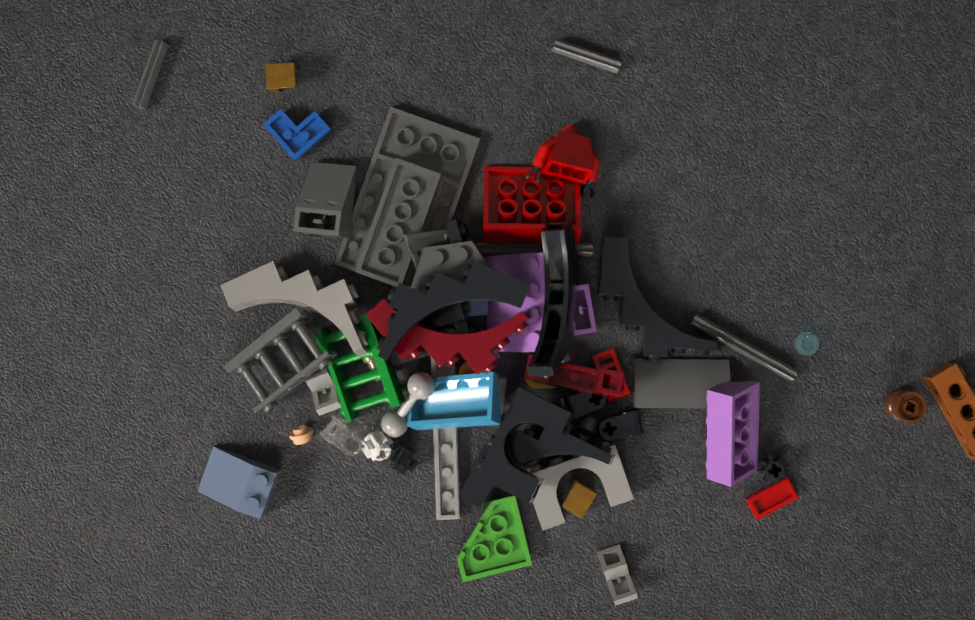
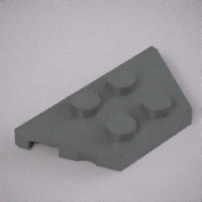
(447, 260)

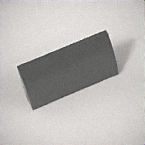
(676, 382)

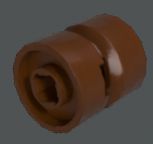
(905, 405)

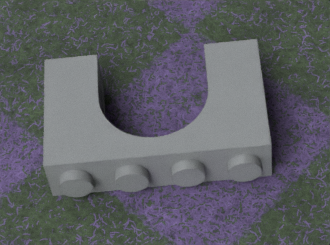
(611, 477)

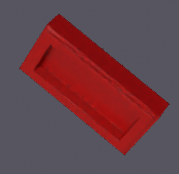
(771, 498)

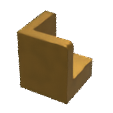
(280, 76)
(579, 498)

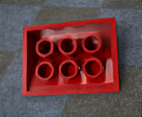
(520, 209)

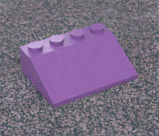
(531, 270)

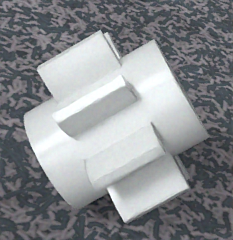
(377, 446)

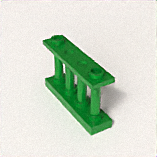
(392, 390)

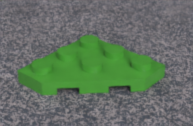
(496, 542)

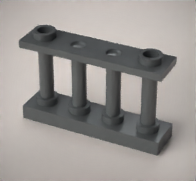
(259, 350)

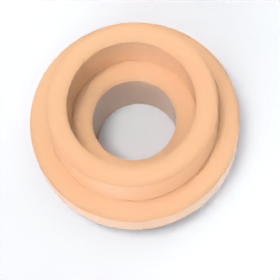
(301, 434)

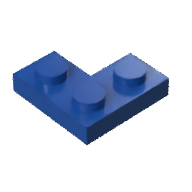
(294, 138)

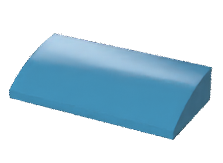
(458, 403)

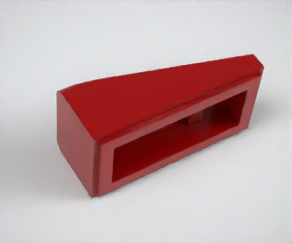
(606, 355)

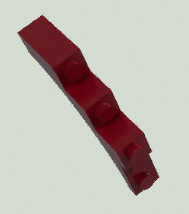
(444, 346)

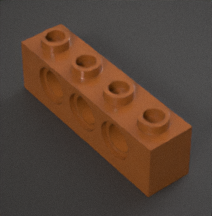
(939, 383)

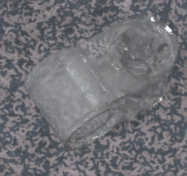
(341, 435)

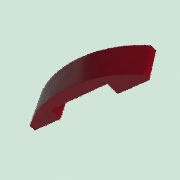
(582, 379)

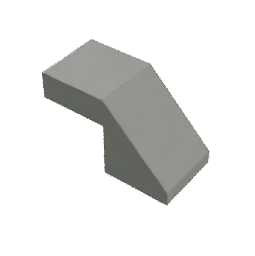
(323, 391)
(617, 575)

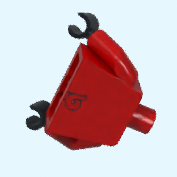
(569, 158)

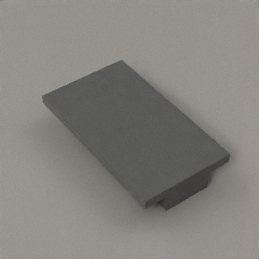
(407, 188)

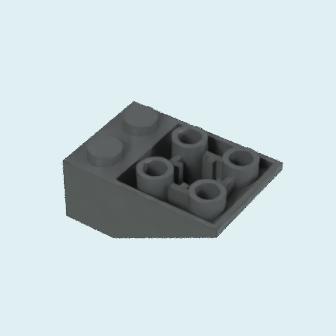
(326, 200)

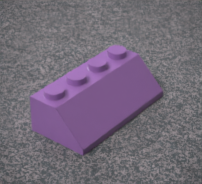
(732, 431)

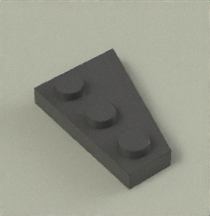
(425, 238)

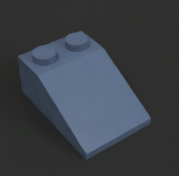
(239, 482)

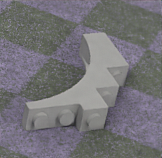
(272, 285)

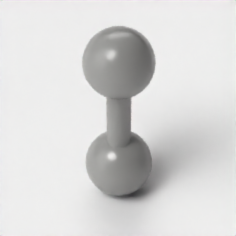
(420, 387)

